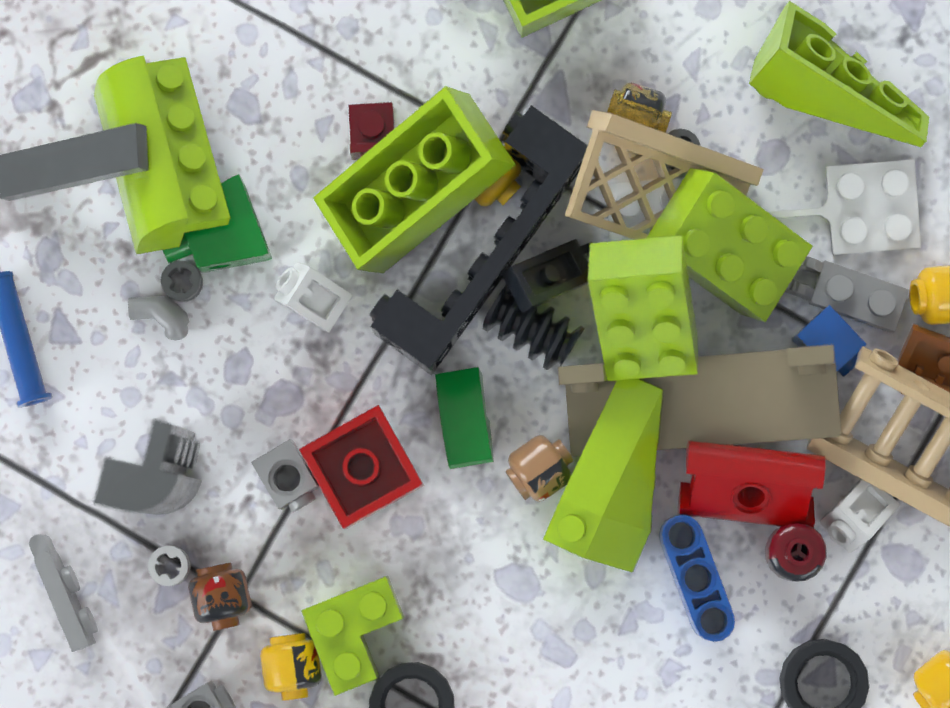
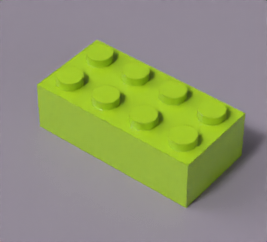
(413, 180)

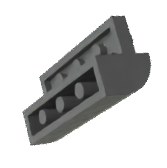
(160, 482)

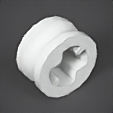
(166, 579)

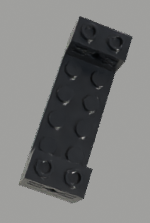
(554, 161)

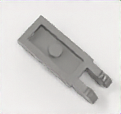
(852, 294)

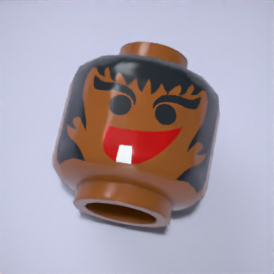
(219, 596)

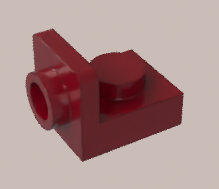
(368, 126)

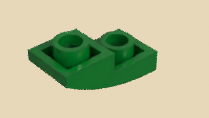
(464, 418)

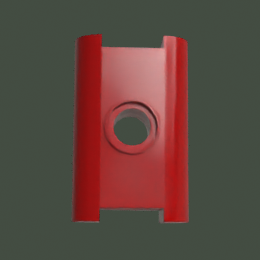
(750, 484)

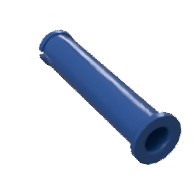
(19, 345)

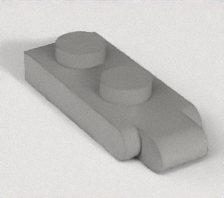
(61, 586)

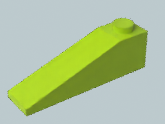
(817, 77)
(610, 493)

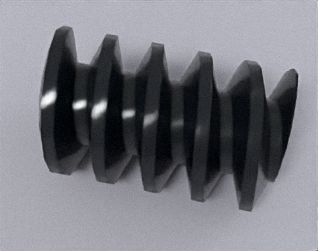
(533, 329)

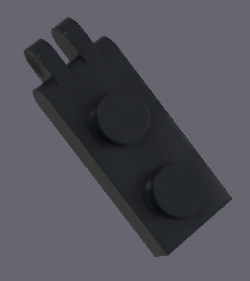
(548, 274)

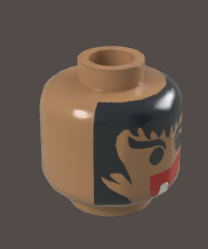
(539, 468)

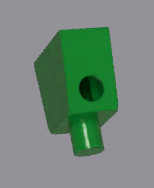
(226, 245)

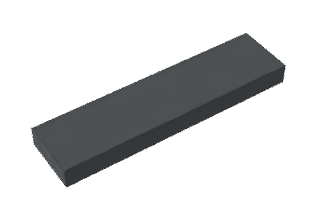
(74, 162)

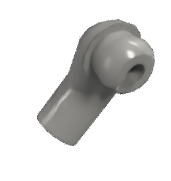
(164, 311)

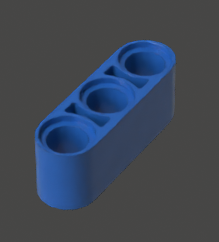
(712, 594)

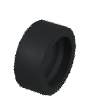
(800, 655)
(412, 670)

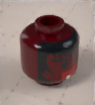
(779, 554)

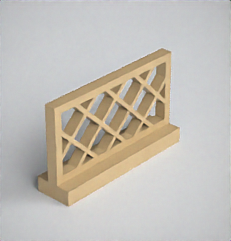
(650, 144)

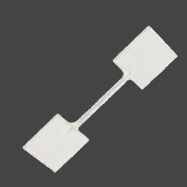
(866, 206)

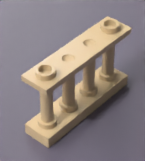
(875, 462)

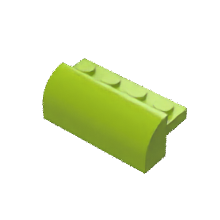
(182, 180)

